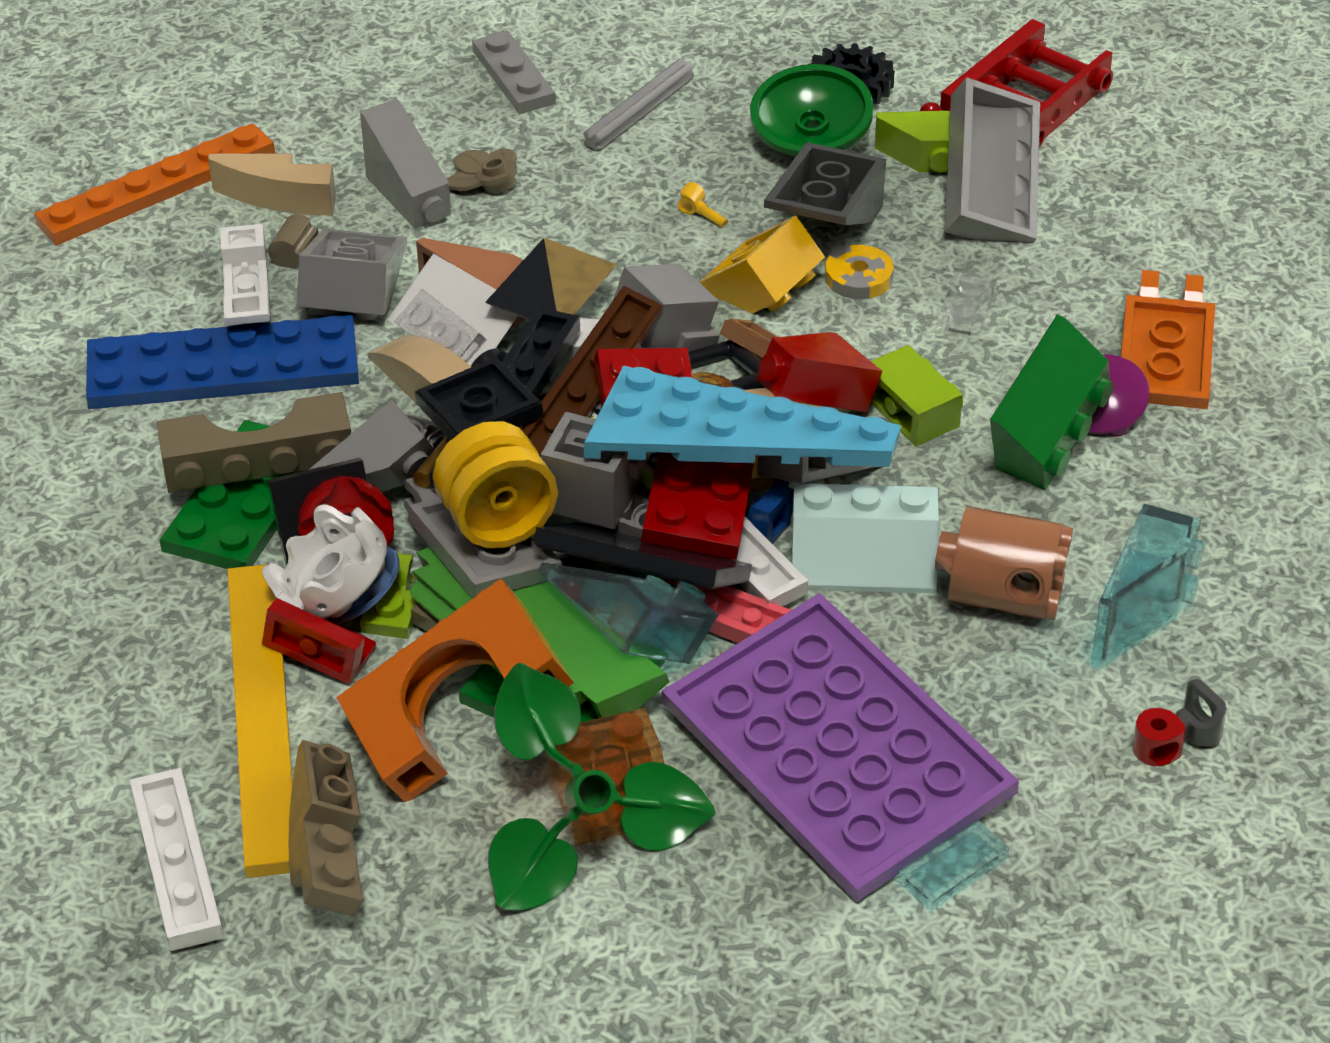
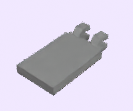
(470, 563)

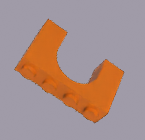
(392, 699)

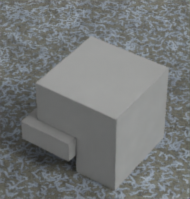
(686, 305)
(589, 487)

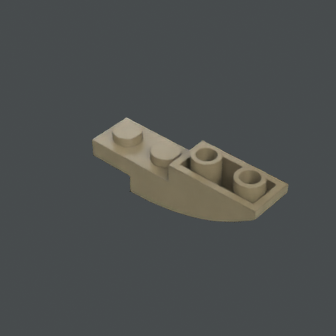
(321, 829)

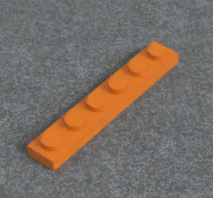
(145, 186)

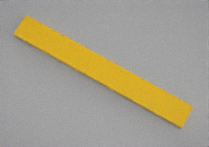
(260, 727)

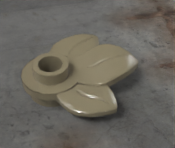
(478, 168)

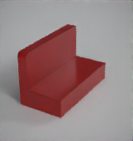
(316, 641)

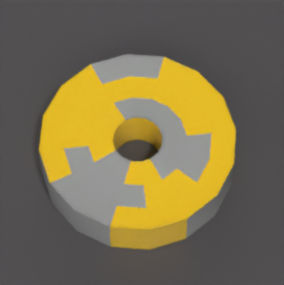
(859, 271)

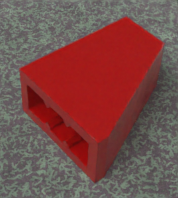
(819, 371)

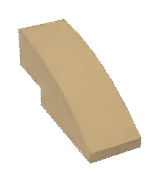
(274, 182)
(416, 362)

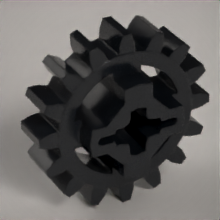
(870, 68)

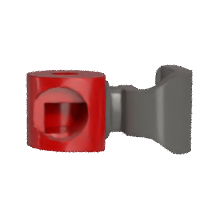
(1162, 733)

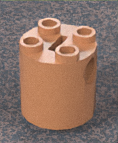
(1006, 562)

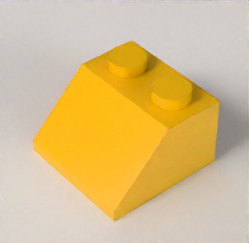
(766, 268)

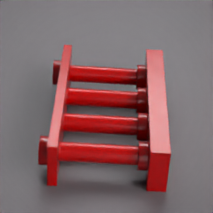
(1012, 61)

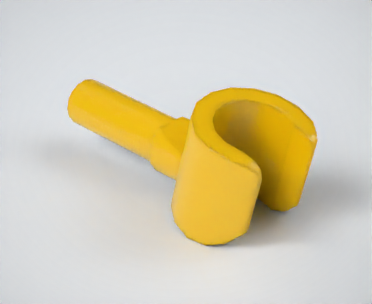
(692, 202)

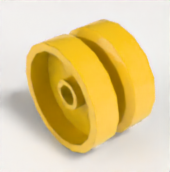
(495, 484)

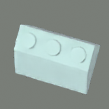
(866, 537)

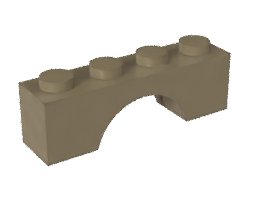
(206, 455)

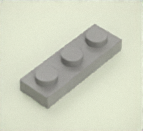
(513, 72)

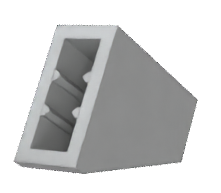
(403, 165)

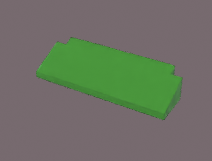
(597, 667)

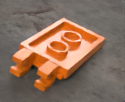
(1171, 341)

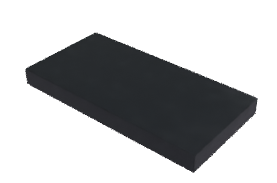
(632, 554)

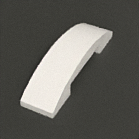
(245, 275)

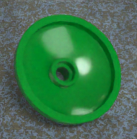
(811, 106)

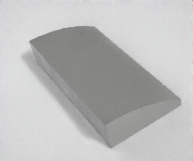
(992, 164)

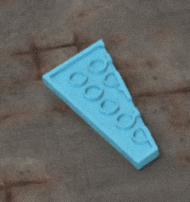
(730, 425)

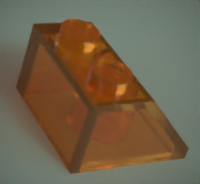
(611, 746)

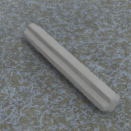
(638, 104)

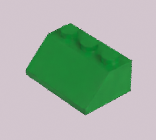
(1050, 405)

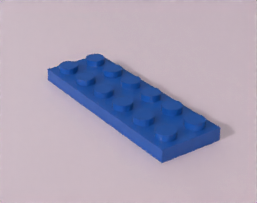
(221, 362)

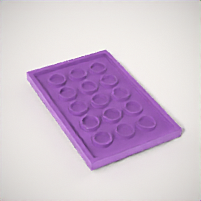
(839, 745)

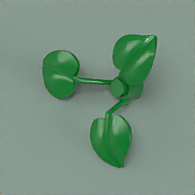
(528, 861)

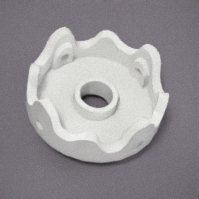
(330, 563)

